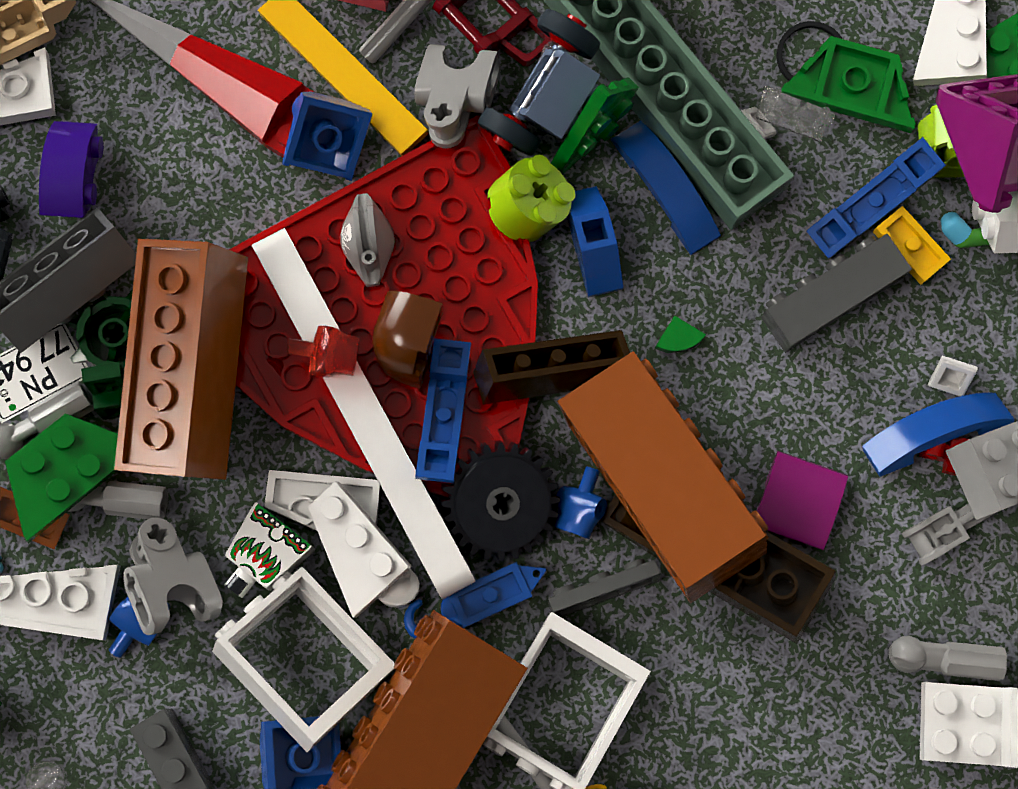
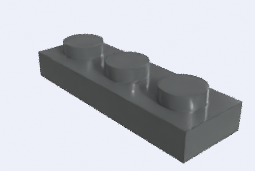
(604, 587)

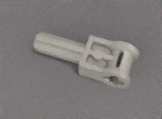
(941, 532)

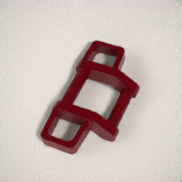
(499, 39)

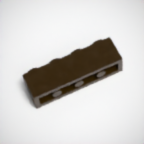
(546, 365)

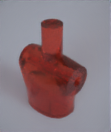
(329, 353)

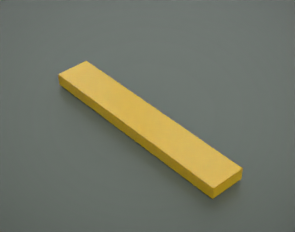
(344, 72)

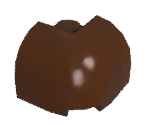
(406, 335)

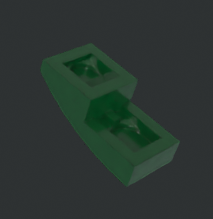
(106, 386)

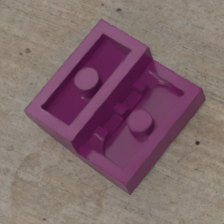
(801, 499)

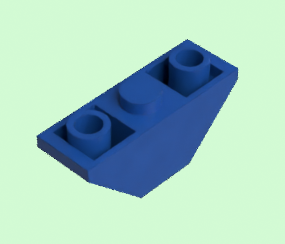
(595, 243)

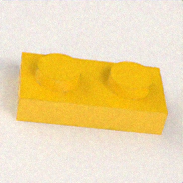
(914, 244)

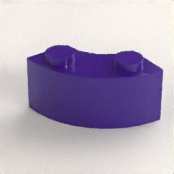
(69, 169)

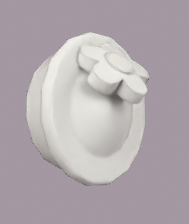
(402, 591)

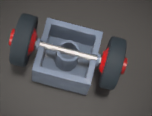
(552, 90)

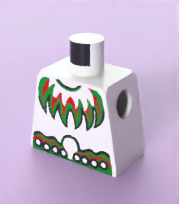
(264, 551)

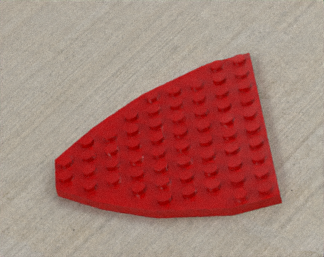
(440, 252)

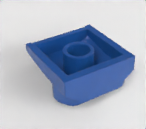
(326, 134)
(289, 765)

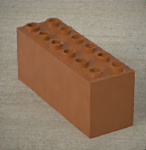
(181, 359)
(665, 476)
(430, 712)

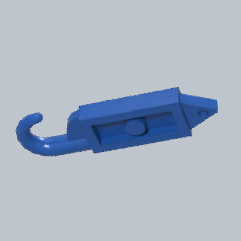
(484, 597)

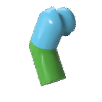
(960, 233)

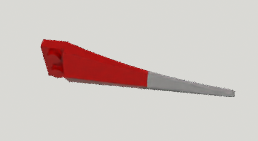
(242, 88)

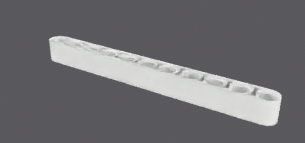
(368, 422)

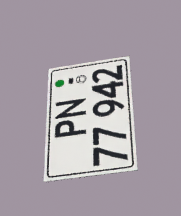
(37, 371)

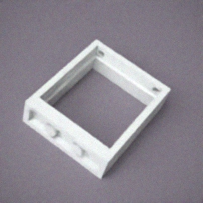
(337, 621)
(603, 656)

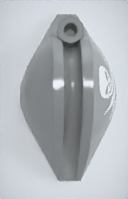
(367, 240)

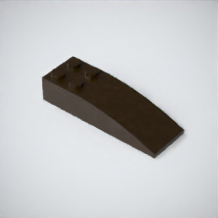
(776, 589)

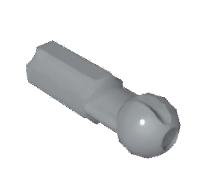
(69, 400)
(128, 500)
(951, 658)

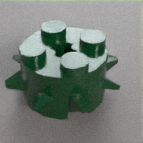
(97, 329)

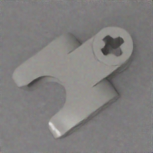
(454, 93)
(166, 574)

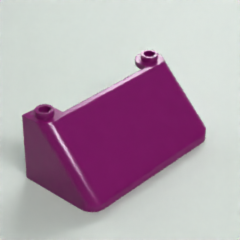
(984, 135)

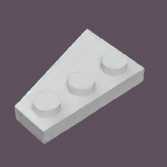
(293, 492)

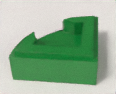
(679, 337)

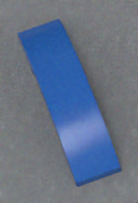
(668, 186)
(876, 198)
(443, 411)
(934, 426)

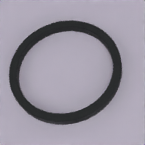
(809, 24)

